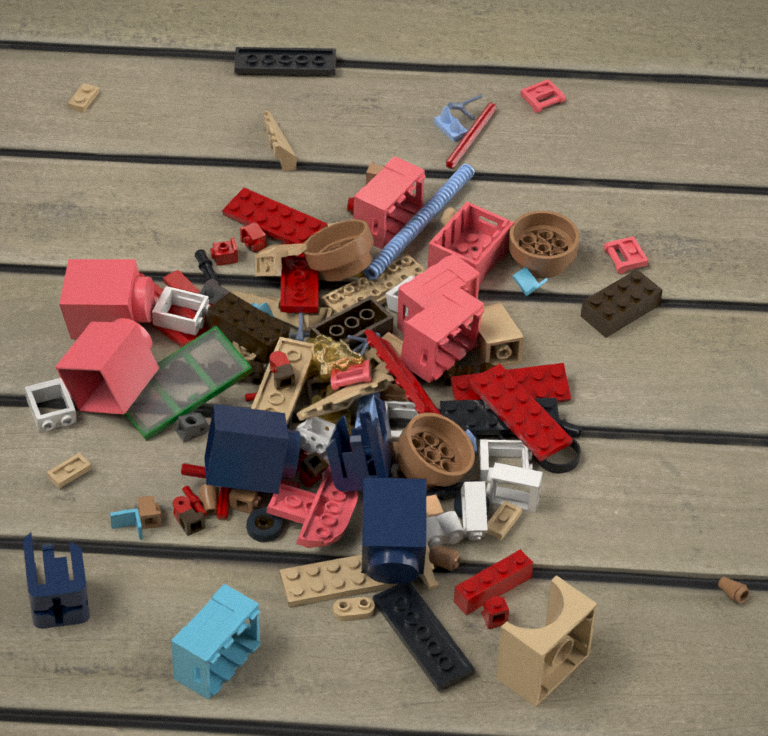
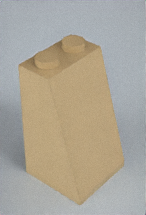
(499, 337)

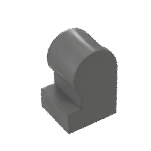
(213, 291)
(191, 425)

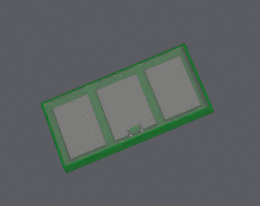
(187, 382)

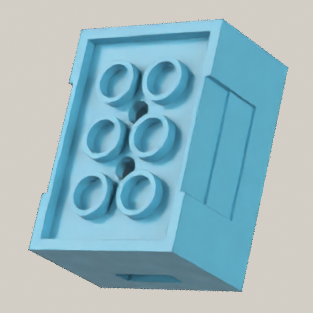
(216, 642)

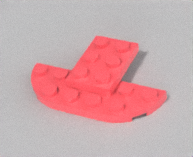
(322, 514)

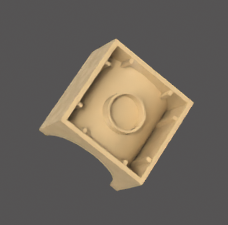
(541, 658)

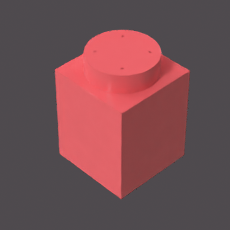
(104, 292)
(108, 366)

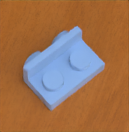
(366, 404)

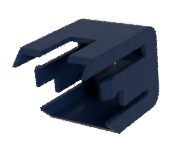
(371, 454)
(60, 599)

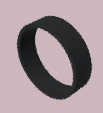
(563, 468)

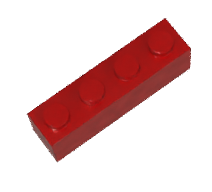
(493, 581)

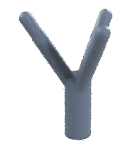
(460, 106)
(300, 335)
(364, 345)

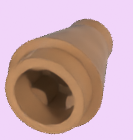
(209, 498)
(736, 591)

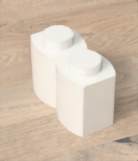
(443, 529)

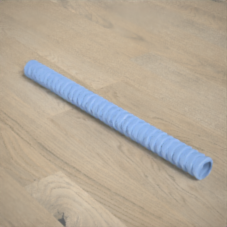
(419, 222)

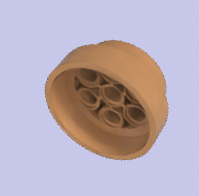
(543, 242)
(340, 249)
(435, 450)

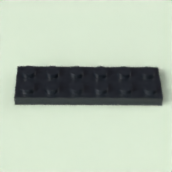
(285, 61)
(481, 420)
(423, 635)

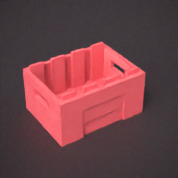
(389, 201)
(470, 232)
(431, 285)
(442, 333)

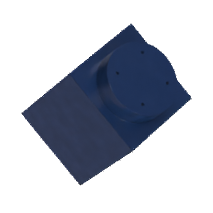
(250, 449)
(393, 529)

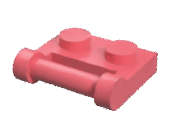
(542, 91)
(631, 252)
(352, 375)

